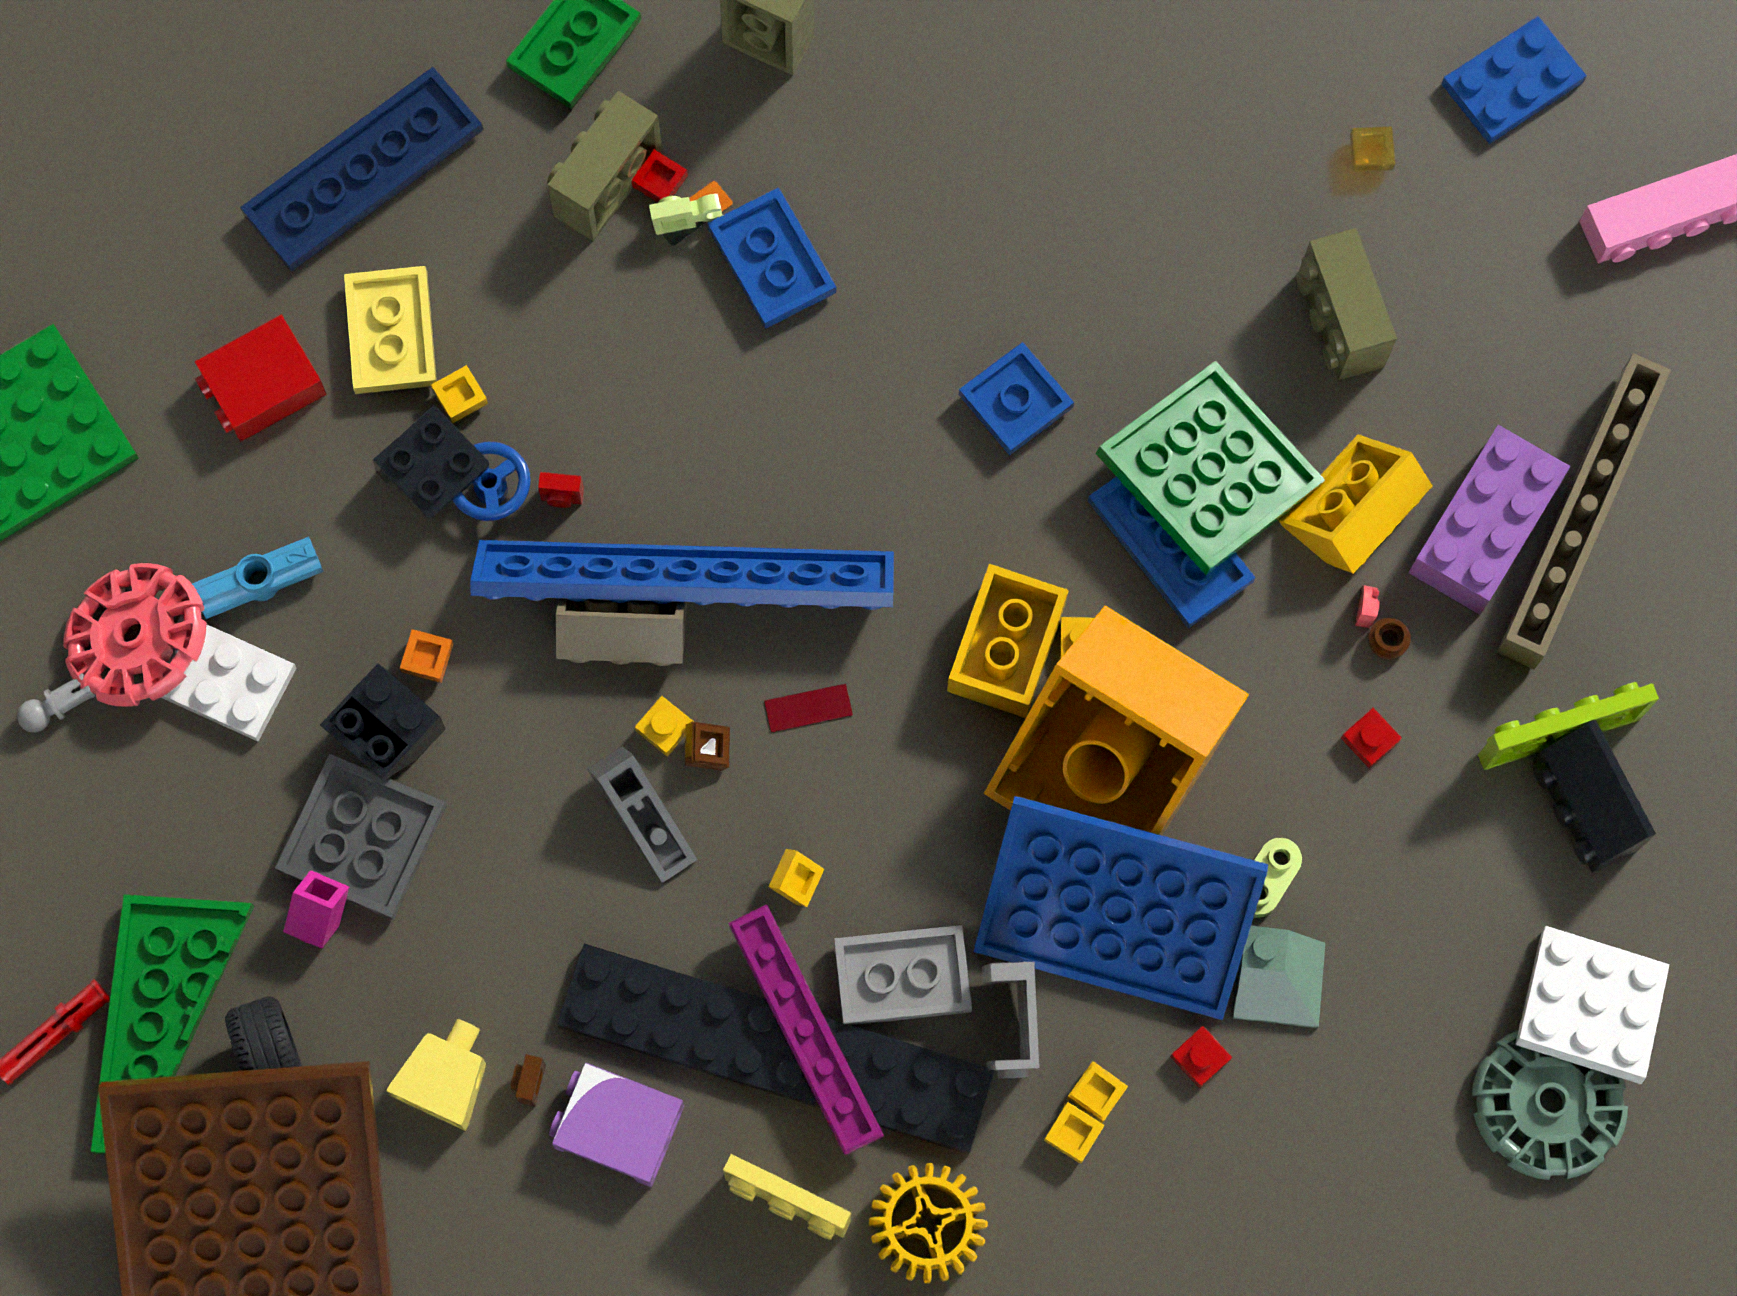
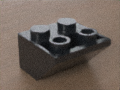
(383, 723)

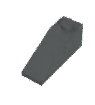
(642, 813)

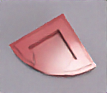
(1367, 607)

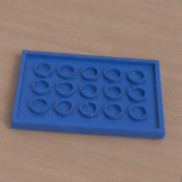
(1120, 907)

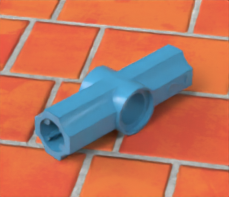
(283, 568)

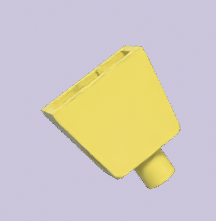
(442, 1076)

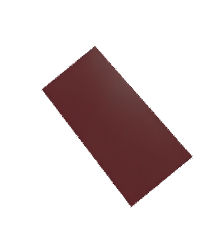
(808, 707)

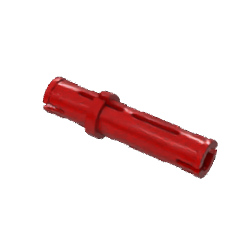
(52, 1031)

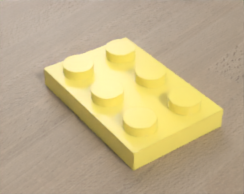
(390, 329)
(786, 1198)

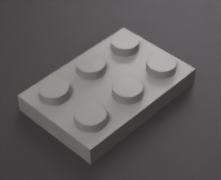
(902, 975)

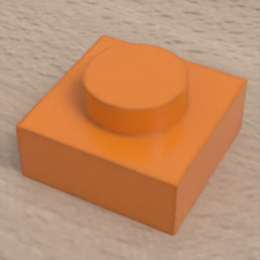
(426, 656)

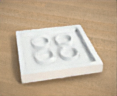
(1593, 1005)

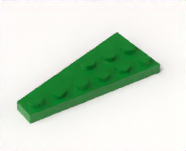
(162, 984)

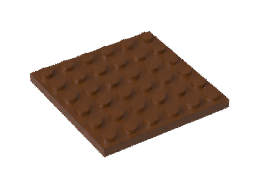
(247, 1183)

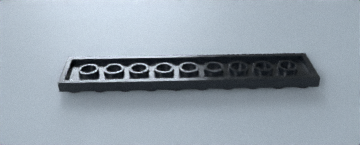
(741, 1042)

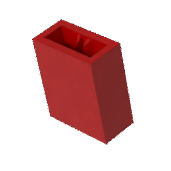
(259, 379)

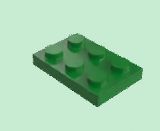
(572, 45)

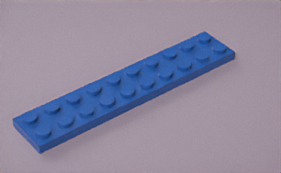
(683, 574)

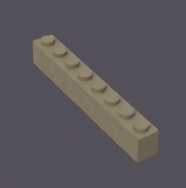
(1583, 511)

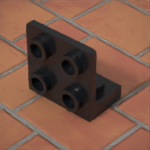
(431, 462)

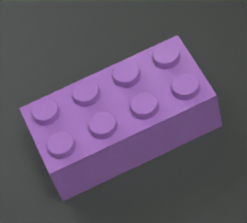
(1489, 519)

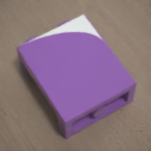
(616, 1123)

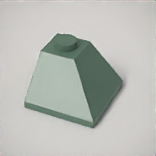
(1279, 978)

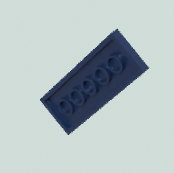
(361, 168)

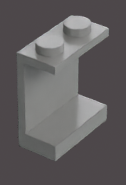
(1024, 975)

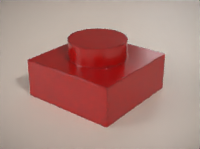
(659, 177)
(560, 489)
(1371, 738)
(1201, 1057)

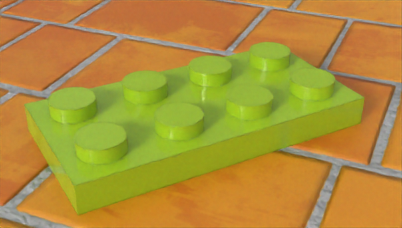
(1519, 741)

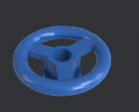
(498, 493)

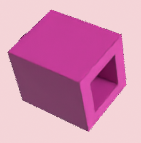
(316, 909)

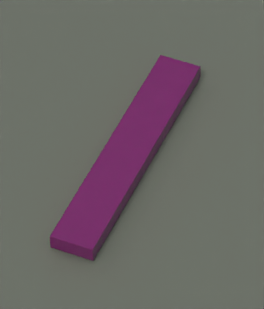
(805, 1030)

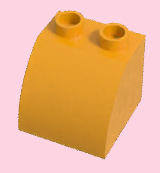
(1118, 729)

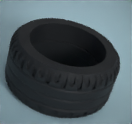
(261, 1036)

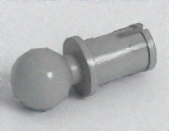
(35, 714)

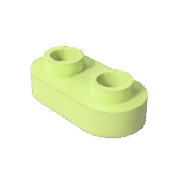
(1278, 876)

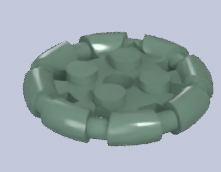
(1537, 1124)

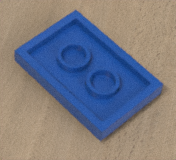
(1513, 79)
(772, 258)

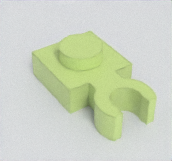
(680, 213)

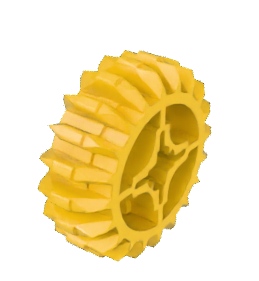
(906, 1230)

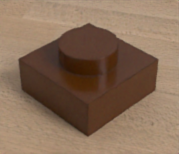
(528, 1079)

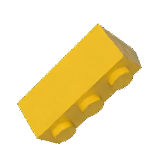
(1359, 503)

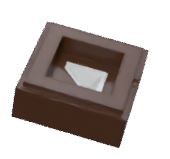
(707, 746)

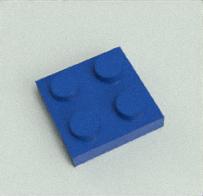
(1016, 398)

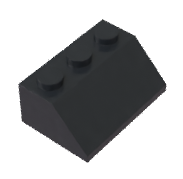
(1593, 797)

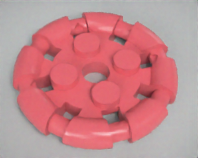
(152, 646)

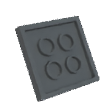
(362, 835)

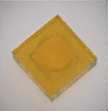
(1372, 148)

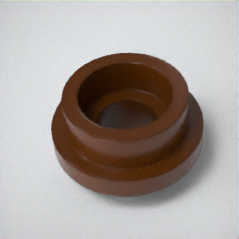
(1396, 629)

